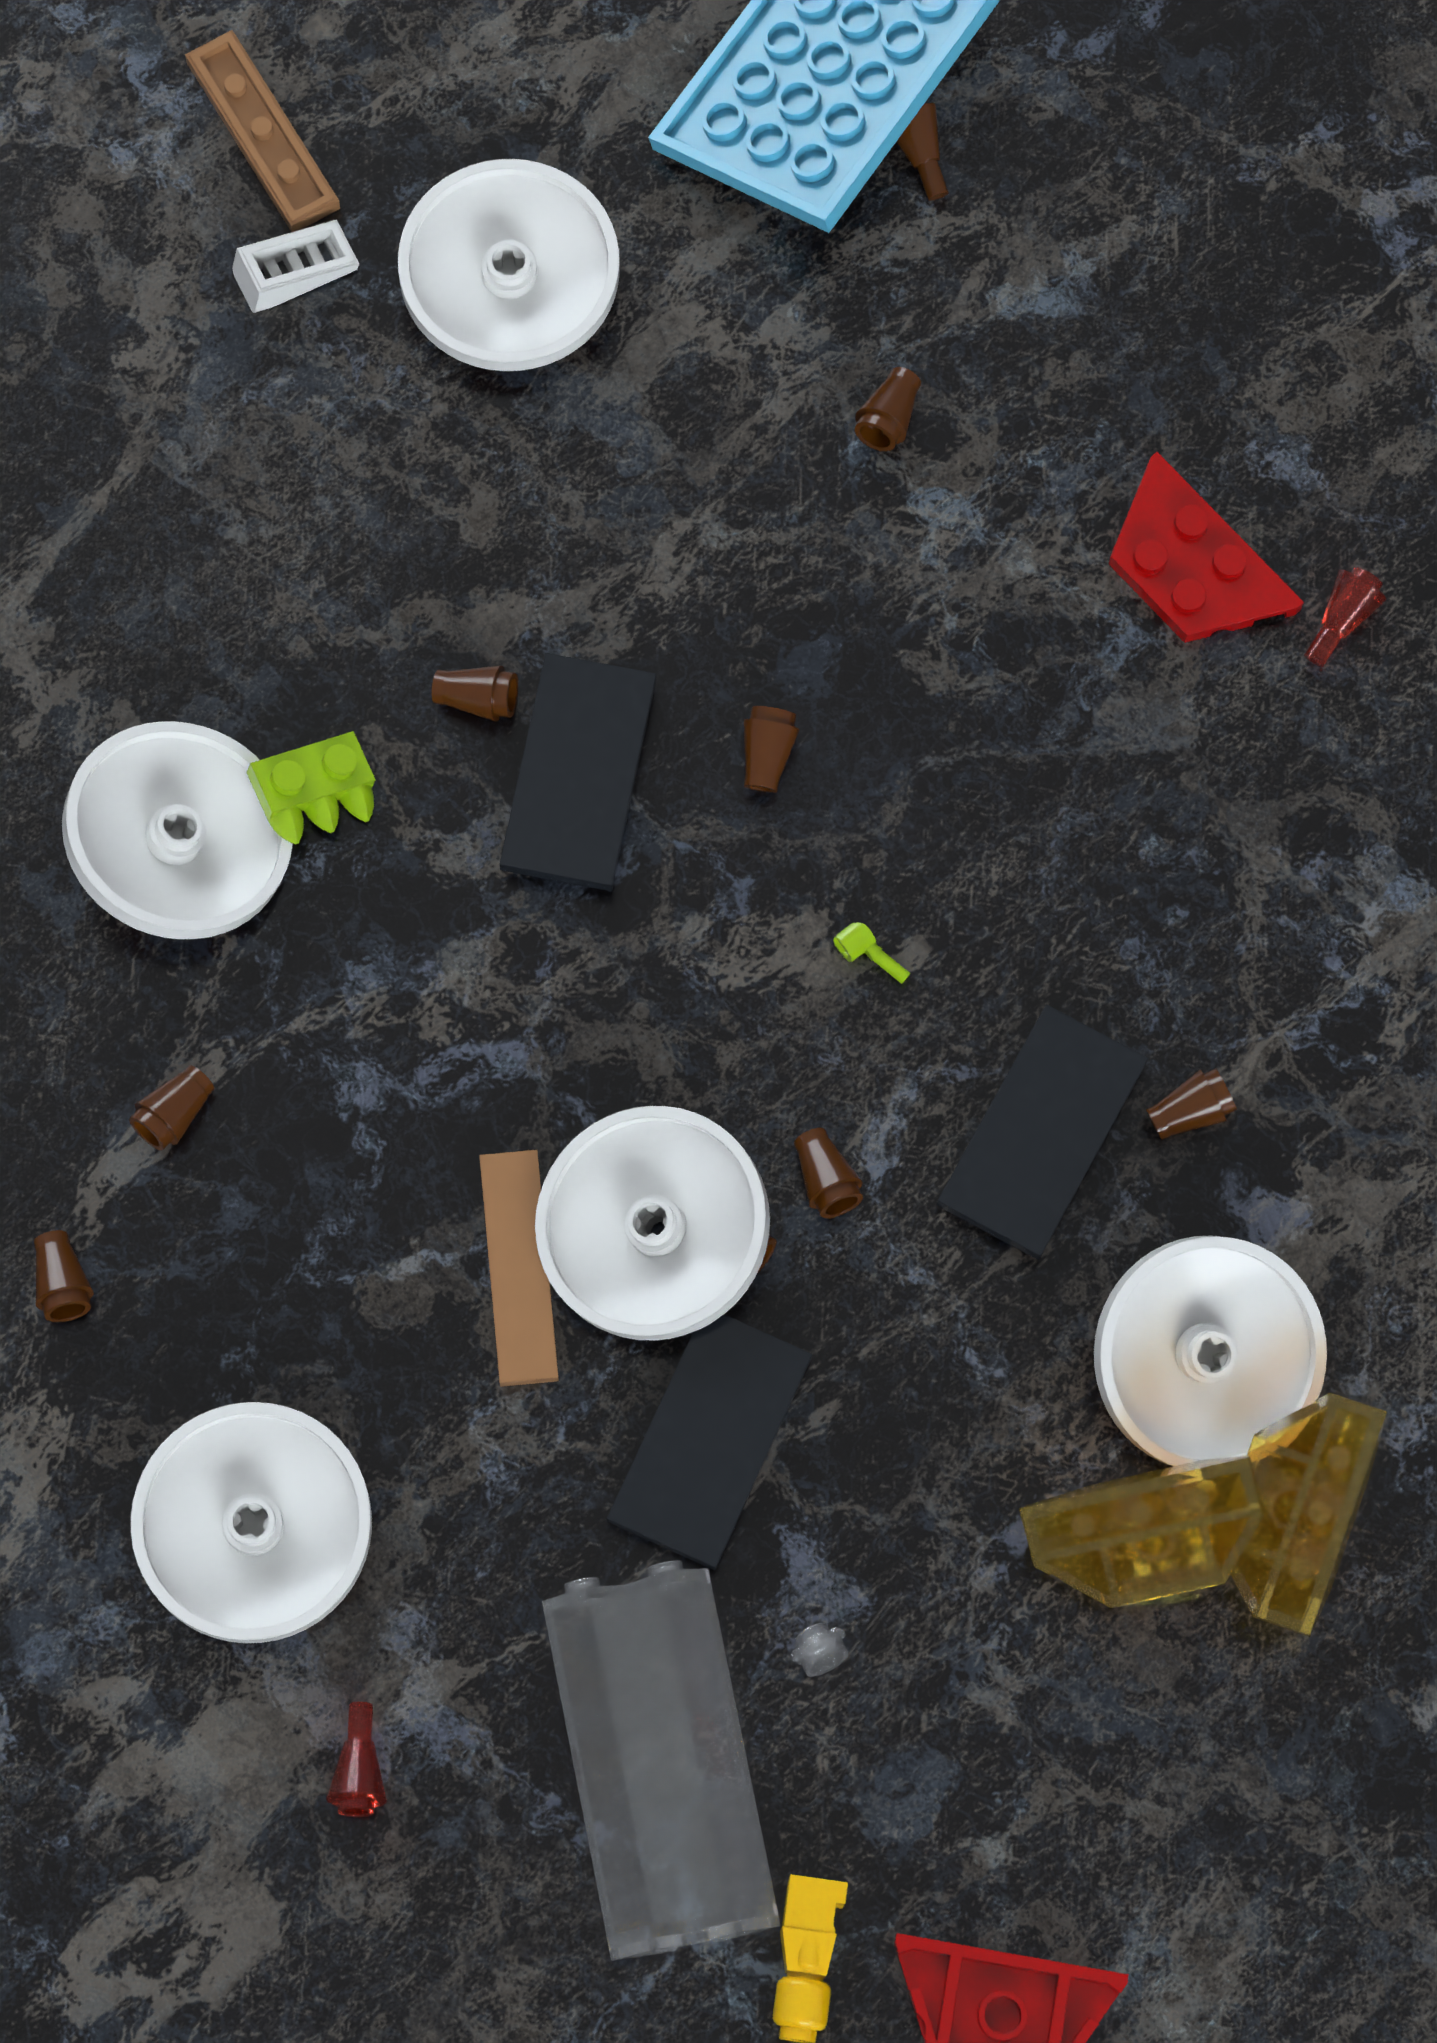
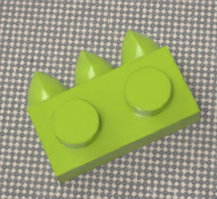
(312, 782)

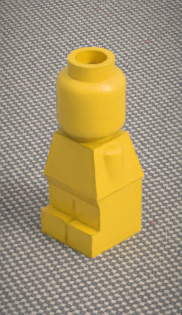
(807, 1948)

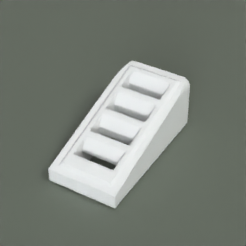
(280, 287)

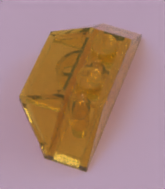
(1311, 1488)
(1148, 1531)

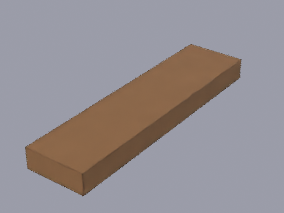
(262, 131)
(516, 1273)

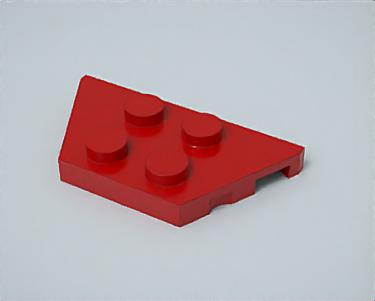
(1193, 562)
(1002, 1996)

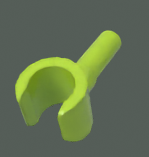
(859, 939)

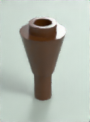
(922, 149)

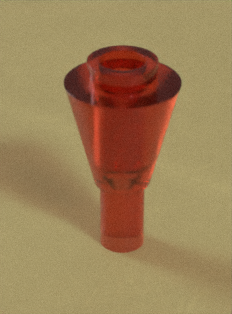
(1350, 603)
(357, 1778)

